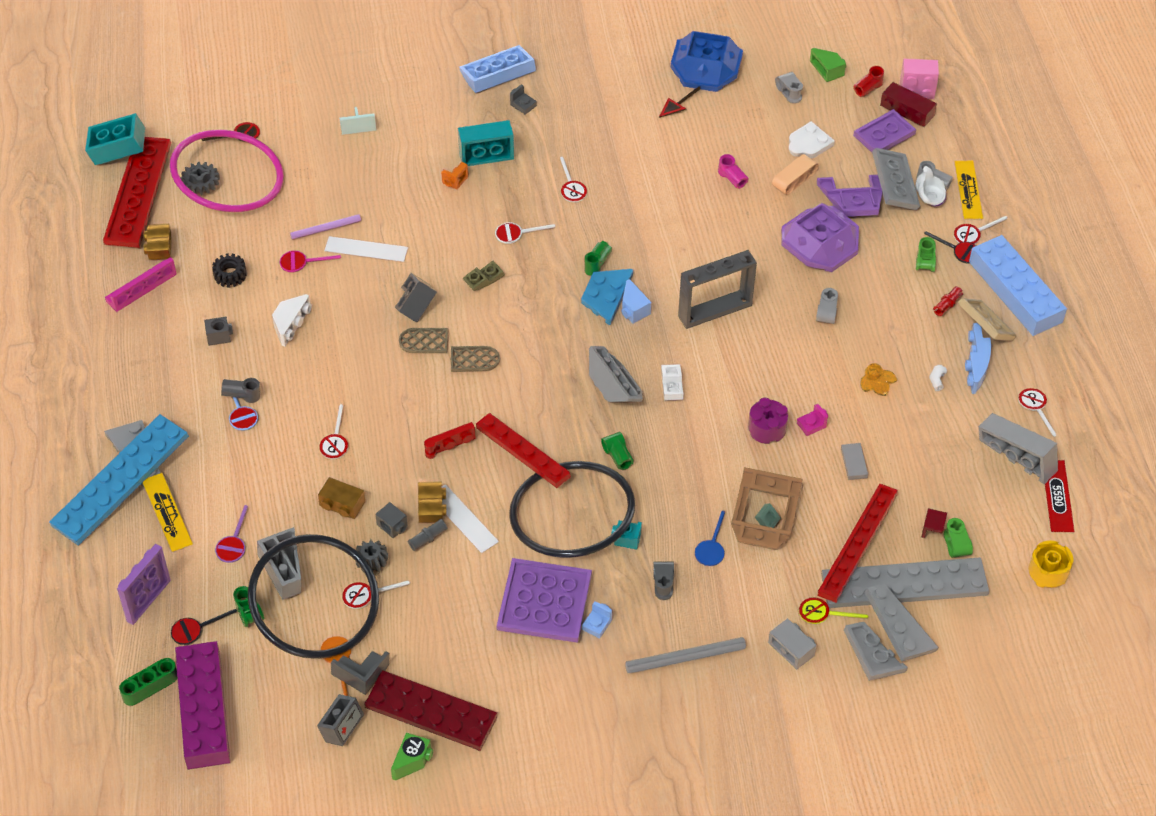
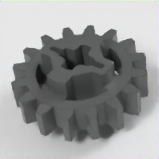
(200, 177)

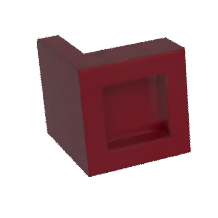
(934, 521)

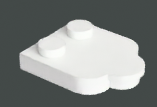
(809, 141)

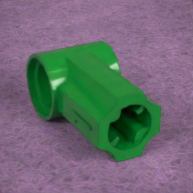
(595, 258)
(616, 447)

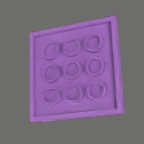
(544, 600)

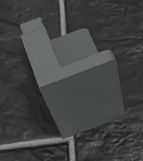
(415, 298)
(361, 676)

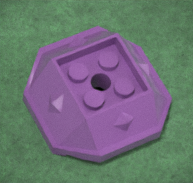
(821, 237)

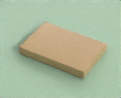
(987, 319)

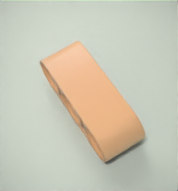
(795, 174)

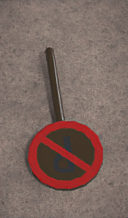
(246, 127)

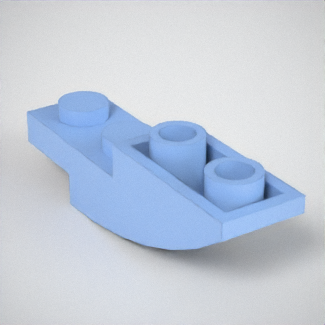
(978, 358)

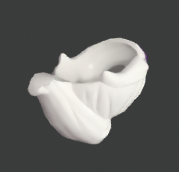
(930, 188)

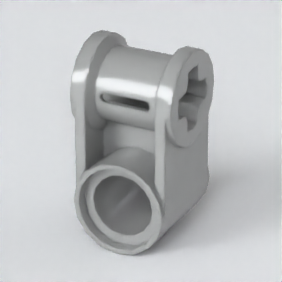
(789, 87)
(827, 307)

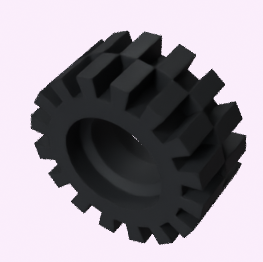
(232, 277)

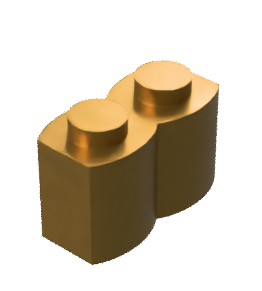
(158, 241)
(430, 502)

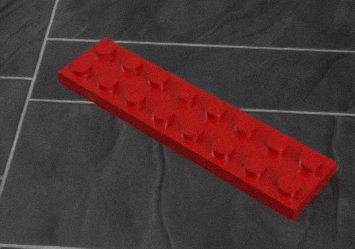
(137, 194)

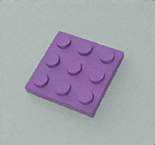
(143, 584)

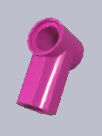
(728, 169)

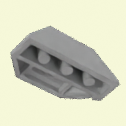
(612, 377)

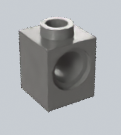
(218, 330)
(391, 520)

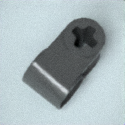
(663, 575)

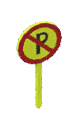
(817, 610)

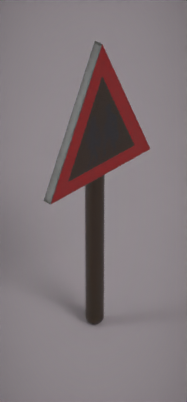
(673, 107)

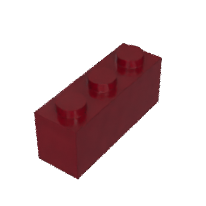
(908, 104)

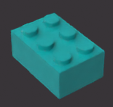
(115, 139)
(486, 143)

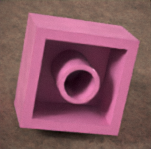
(920, 76)

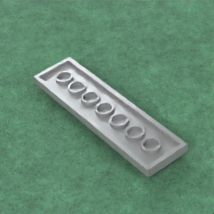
(916, 581)

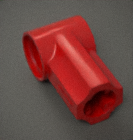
(872, 80)

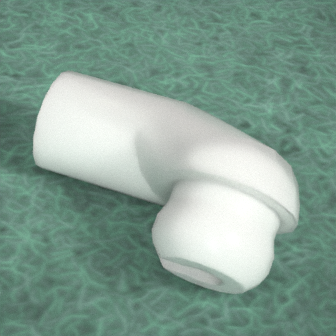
(935, 376)

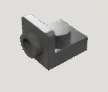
(522, 101)

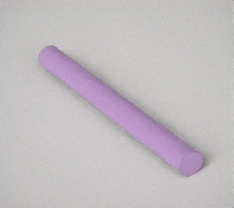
(326, 226)

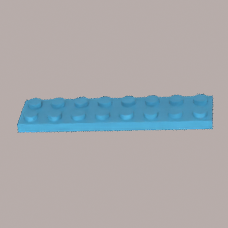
(118, 479)

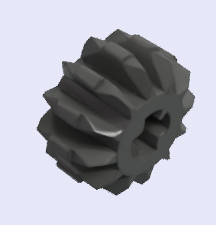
(374, 554)

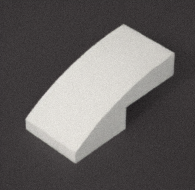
(672, 382)

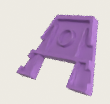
(853, 201)

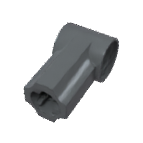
(247, 389)

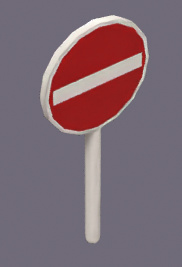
(511, 232)

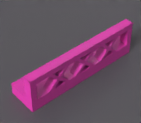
(141, 285)

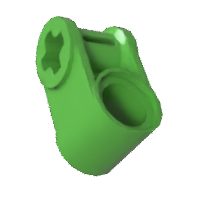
(926, 254)
(957, 539)

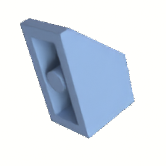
(634, 303)

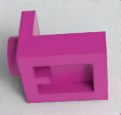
(813, 421)

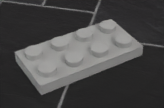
(895, 179)

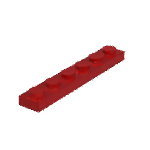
(523, 450)

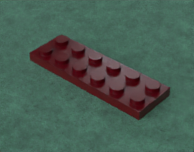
(431, 710)

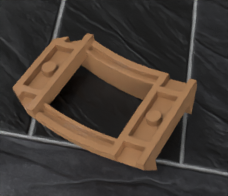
(768, 483)

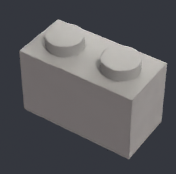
(792, 643)

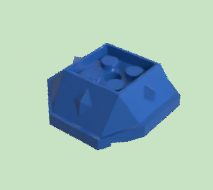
(706, 60)

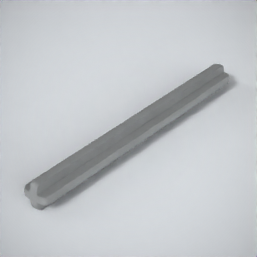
(685, 655)

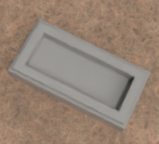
(854, 461)

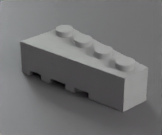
(1020, 446)

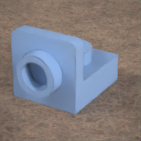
(598, 619)

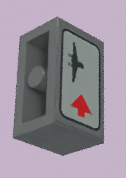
(340, 720)

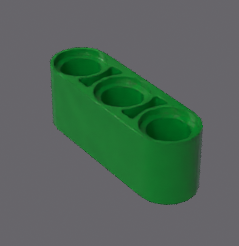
(153, 673)

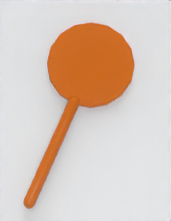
(331, 643)

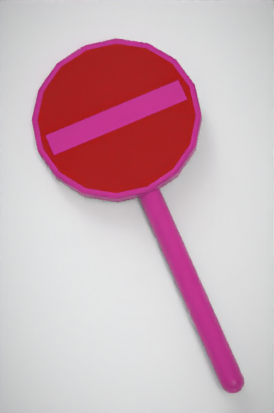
(296, 260)

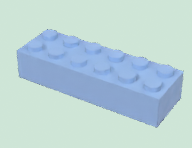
(1017, 285)

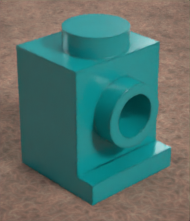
(631, 537)

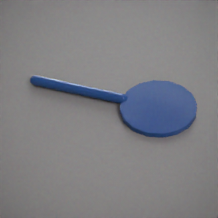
(709, 551)

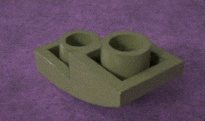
(481, 278)

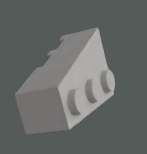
(283, 566)

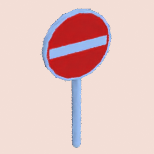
(243, 417)

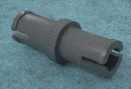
(427, 534)

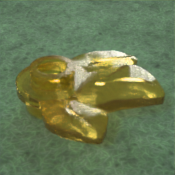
(879, 381)

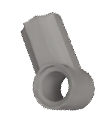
(939, 174)

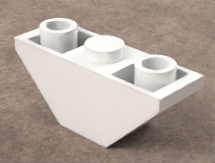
(290, 316)

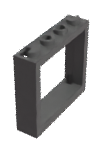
(722, 305)

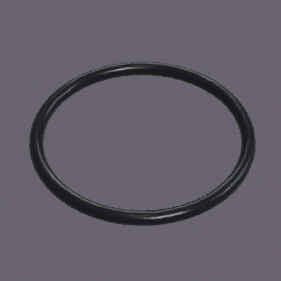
(581, 551)
(313, 654)

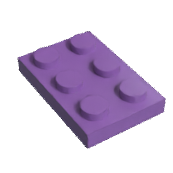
(884, 131)

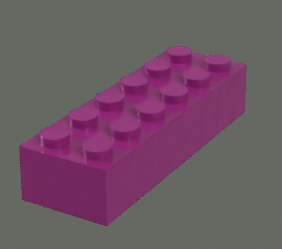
(202, 705)

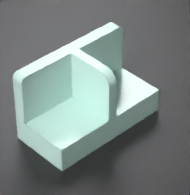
(357, 123)

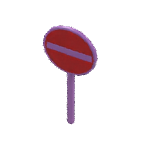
(231, 547)

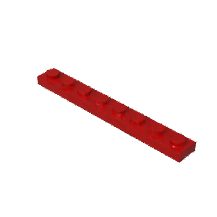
(857, 543)

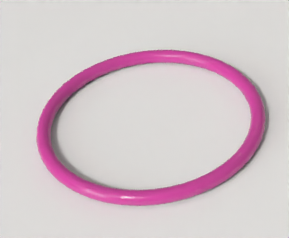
(223, 207)

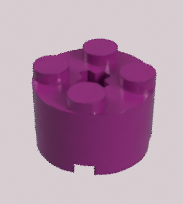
(768, 421)

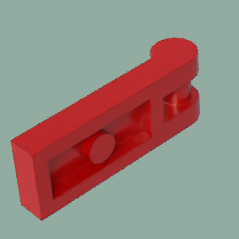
(449, 439)

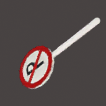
(572, 190)
(971, 233)
(1035, 400)
(334, 445)
(359, 594)

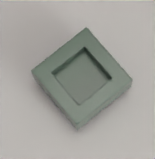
(767, 516)

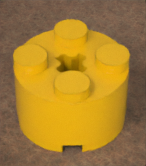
(1050, 564)

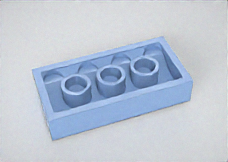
(497, 68)

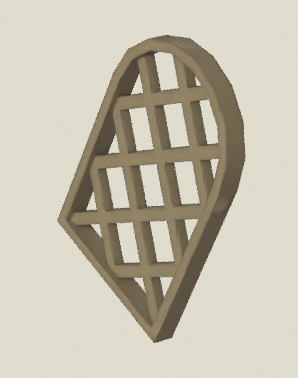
(422, 331)
(476, 349)

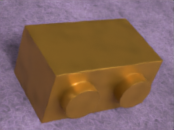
(341, 498)

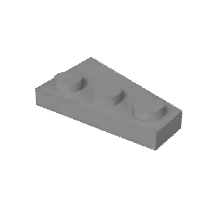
(872, 655)

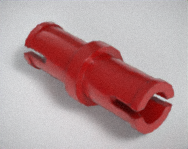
(948, 301)

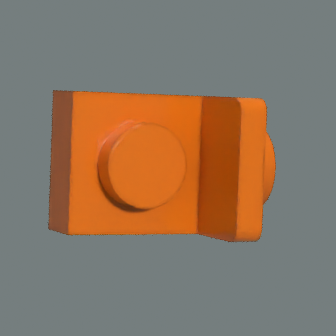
(456, 177)

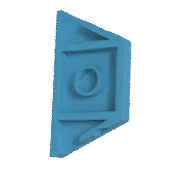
(606, 292)

